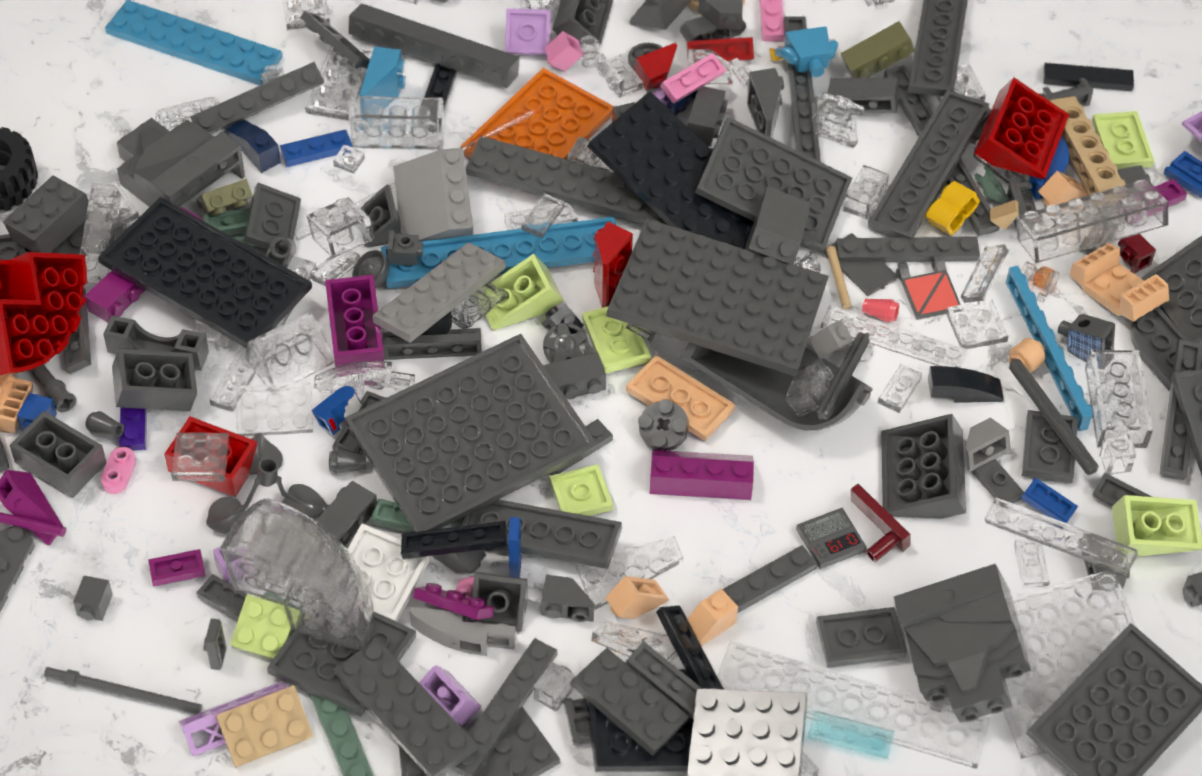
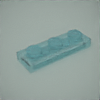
(851, 734)

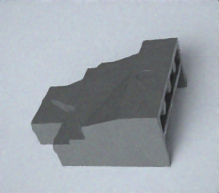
(175, 161)
(964, 641)

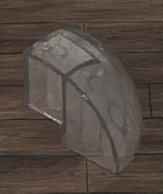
(306, 568)

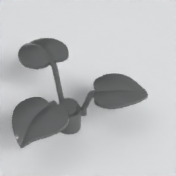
(266, 463)

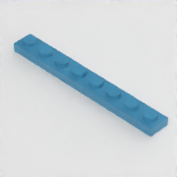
(1055, 358)

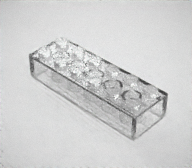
(1092, 220)

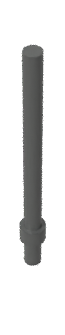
(73, 678)

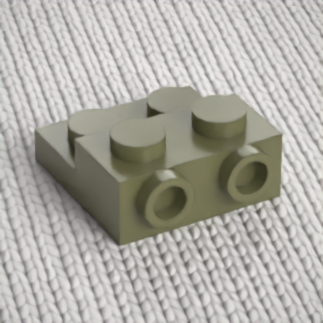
(220, 198)

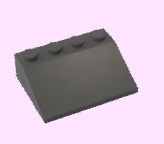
(924, 469)

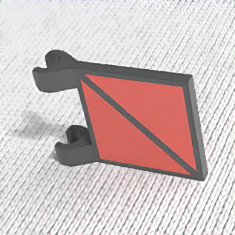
(929, 292)

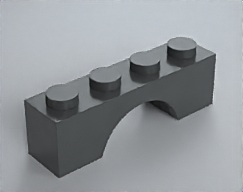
(128, 334)

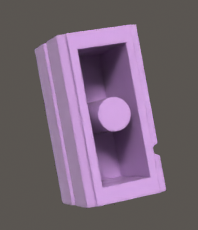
(450, 695)

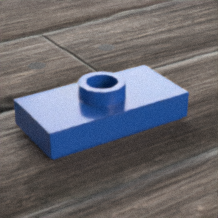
(1049, 501)

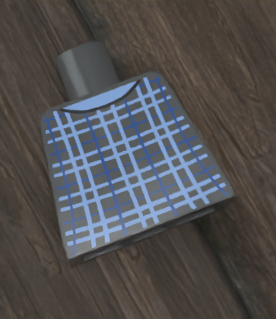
(1087, 334)

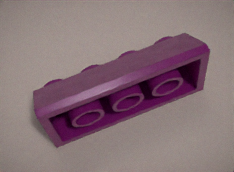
(701, 474)

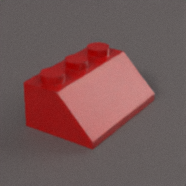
(611, 256)
(239, 457)

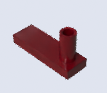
(894, 532)

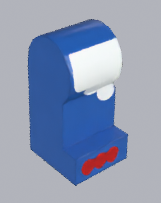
(335, 408)

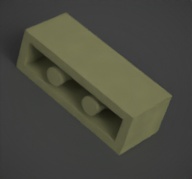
(878, 51)

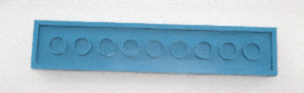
(560, 246)

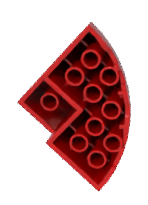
(38, 307)

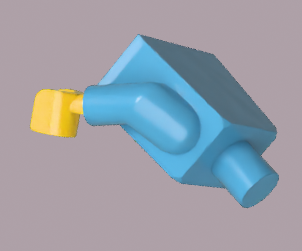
(807, 50)

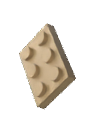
(264, 726)

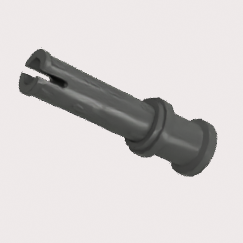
(54, 389)

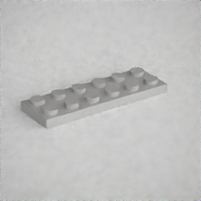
(439, 292)

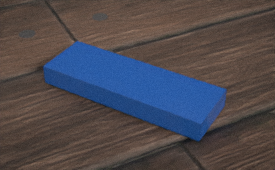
(514, 545)

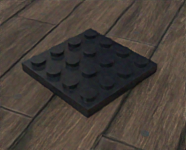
(618, 752)

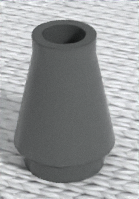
(103, 425)
(346, 461)

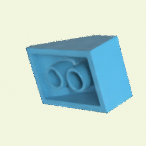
(384, 74)

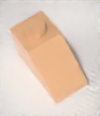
(1061, 189)
(635, 597)
(713, 616)

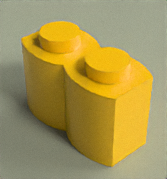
(952, 208)

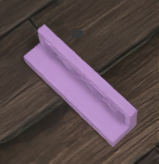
(208, 718)

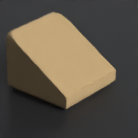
(1004, 214)

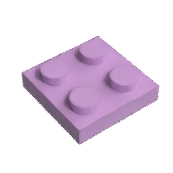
(527, 31)

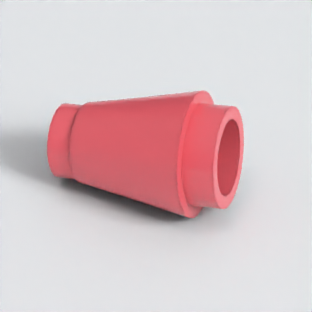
(882, 309)

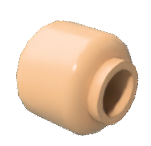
(1029, 352)

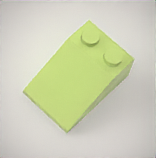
(528, 293)
(1157, 524)

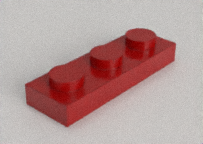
(726, 48)

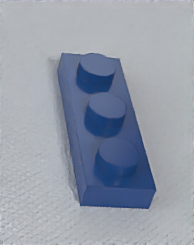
(314, 148)

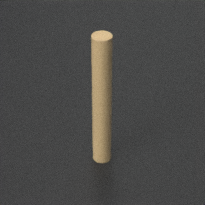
(838, 277)

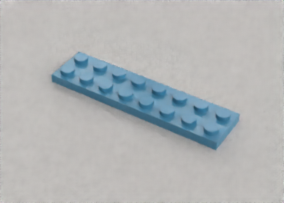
(192, 41)

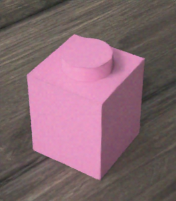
(563, 51)

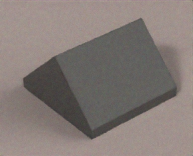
(382, 216)
(505, 594)

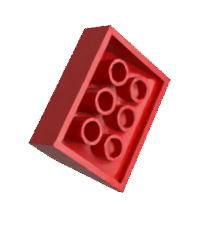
(1021, 131)

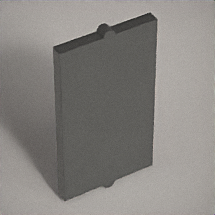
(866, 275)

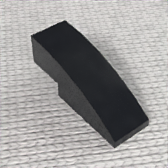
(964, 385)

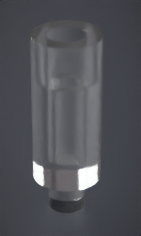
(741, 71)

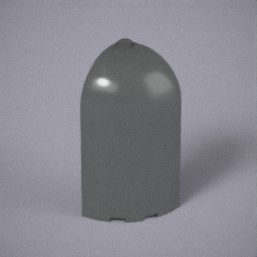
(769, 387)

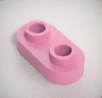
(118, 467)

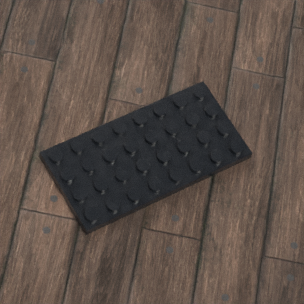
(663, 166)
(205, 272)

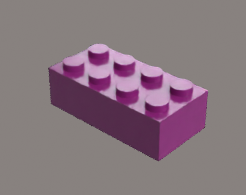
(351, 313)

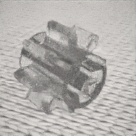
(271, 73)

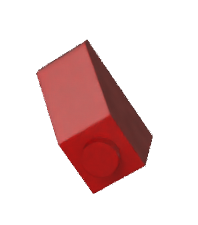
(655, 66)

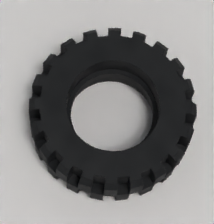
(20, 170)

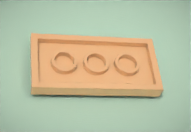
(701, 404)

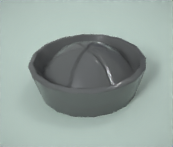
(372, 263)

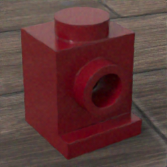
(1136, 252)

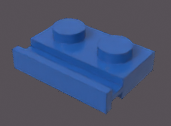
(1186, 172)

